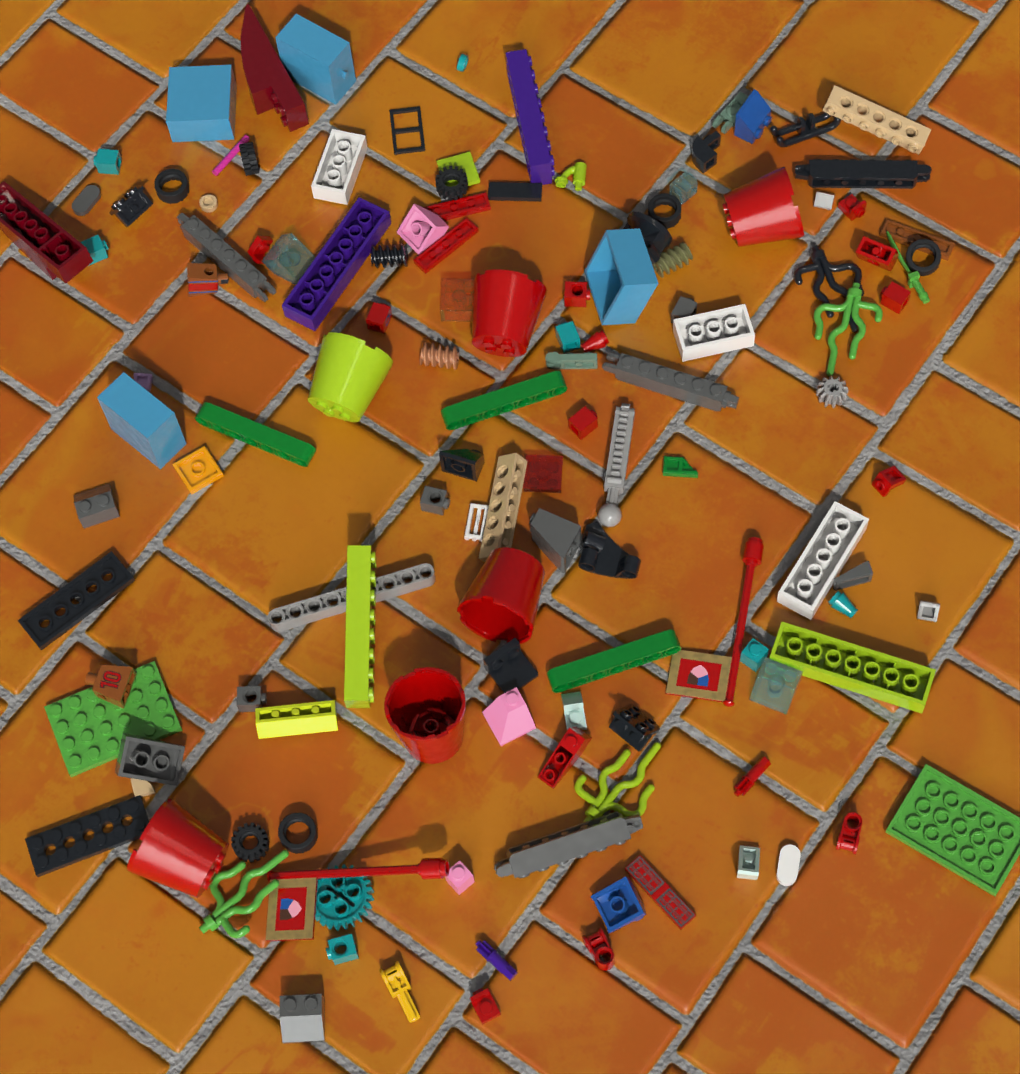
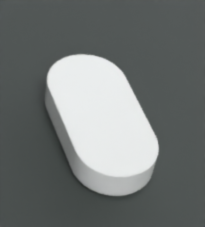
(788, 865)

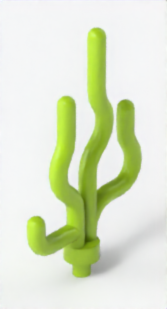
(602, 803)

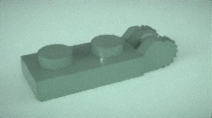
(729, 113)
(571, 361)

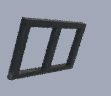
(407, 130)

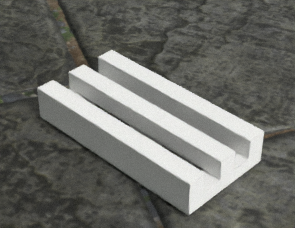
(474, 536)

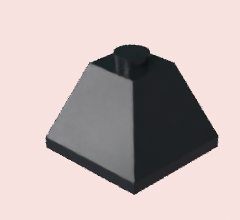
(462, 463)

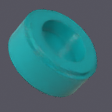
(462, 63)

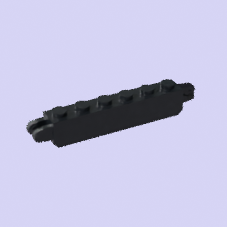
(863, 173)

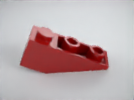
(564, 756)

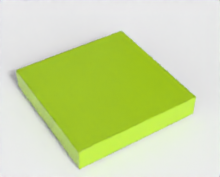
(462, 161)

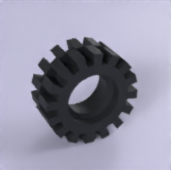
(249, 158)
(455, 191)
(241, 834)

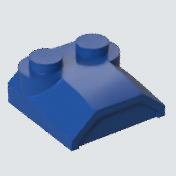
(619, 904)

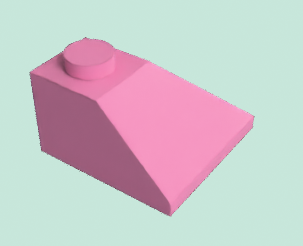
(421, 228)
(509, 717)

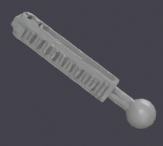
(610, 513)

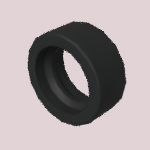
(171, 197)
(665, 199)
(923, 243)
(291, 819)

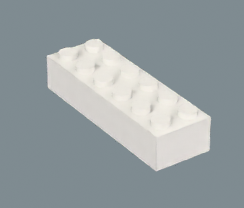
(822, 560)

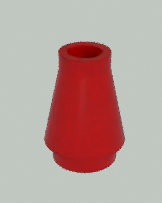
(595, 342)

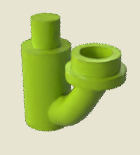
(579, 176)

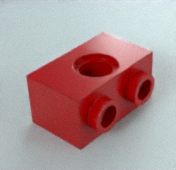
(877, 253)

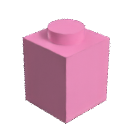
(459, 877)

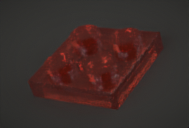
(543, 474)

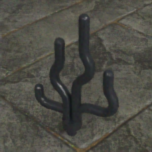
(822, 266)

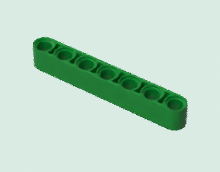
(503, 400)
(255, 434)
(613, 661)

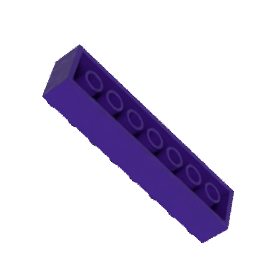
(530, 117)
(336, 264)

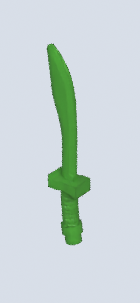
(913, 277)

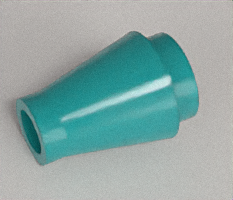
(842, 604)

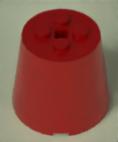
(763, 210)
(505, 311)
(504, 596)
(427, 713)
(178, 851)

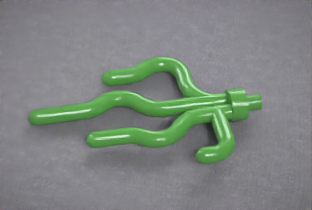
(850, 307)
(225, 910)

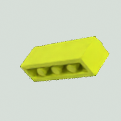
(296, 719)

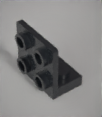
(510, 667)

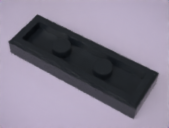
(515, 191)

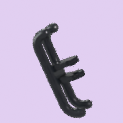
(805, 129)

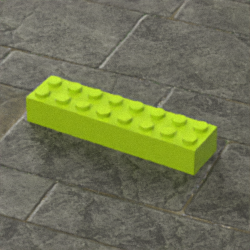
(359, 630)
(853, 667)

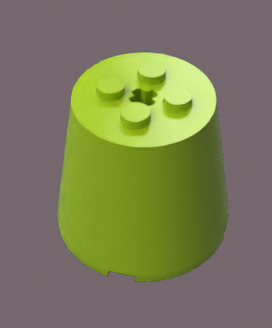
(347, 376)

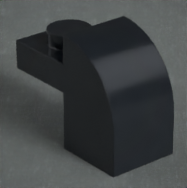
(703, 151)

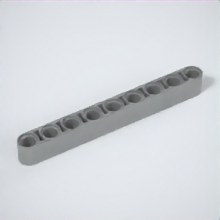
(325, 610)

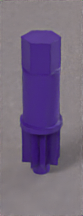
(492, 956)

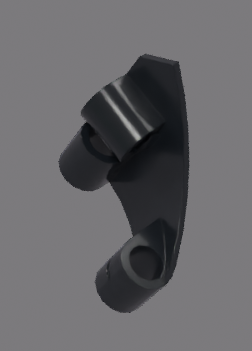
(604, 556)

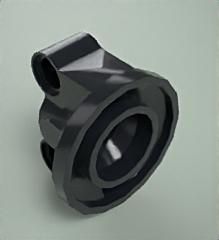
(654, 234)

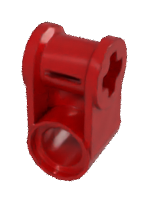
(849, 837)
(598, 946)

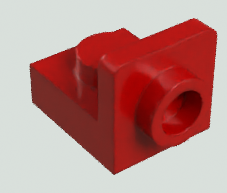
(852, 207)
(259, 248)
(888, 480)
(484, 1005)

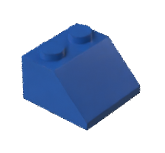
(752, 118)

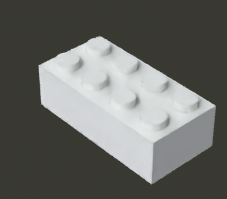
(339, 167)
(713, 332)

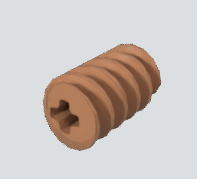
(439, 356)

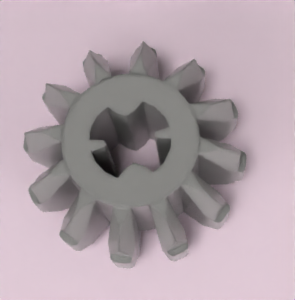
(832, 391)

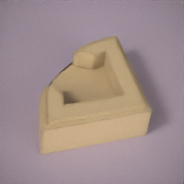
(141, 787)

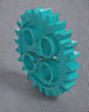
(329, 912)

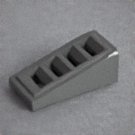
(858, 575)

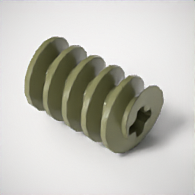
(672, 258)

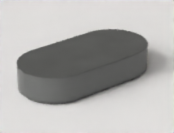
(86, 200)

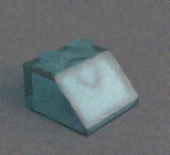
(289, 258)
(776, 685)

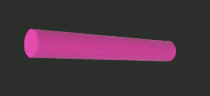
(230, 156)

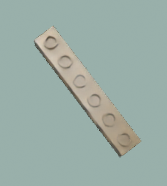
(866, 113)
(503, 504)

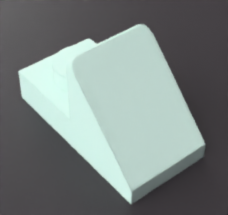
(574, 710)
(748, 862)

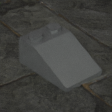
(149, 759)

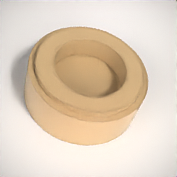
(208, 203)

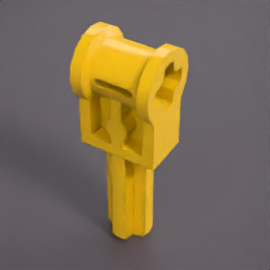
(399, 987)

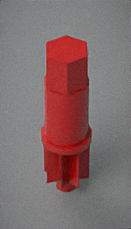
(752, 776)

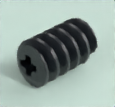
(389, 256)

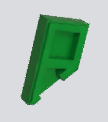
(678, 467)

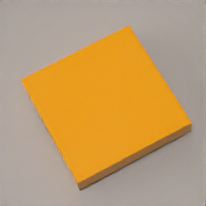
(198, 470)

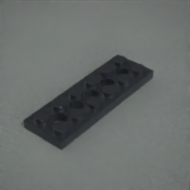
(76, 612)
(79, 827)

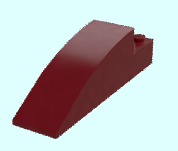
(267, 77)
(40, 237)

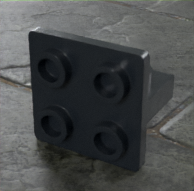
(132, 206)
(633, 726)

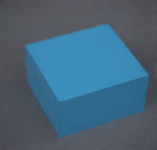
(316, 58)
(201, 103)
(621, 276)
(142, 420)

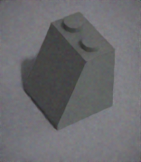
(555, 537)

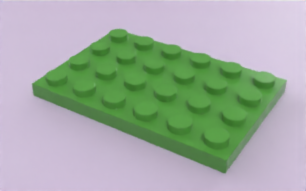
(92, 728)
(958, 829)

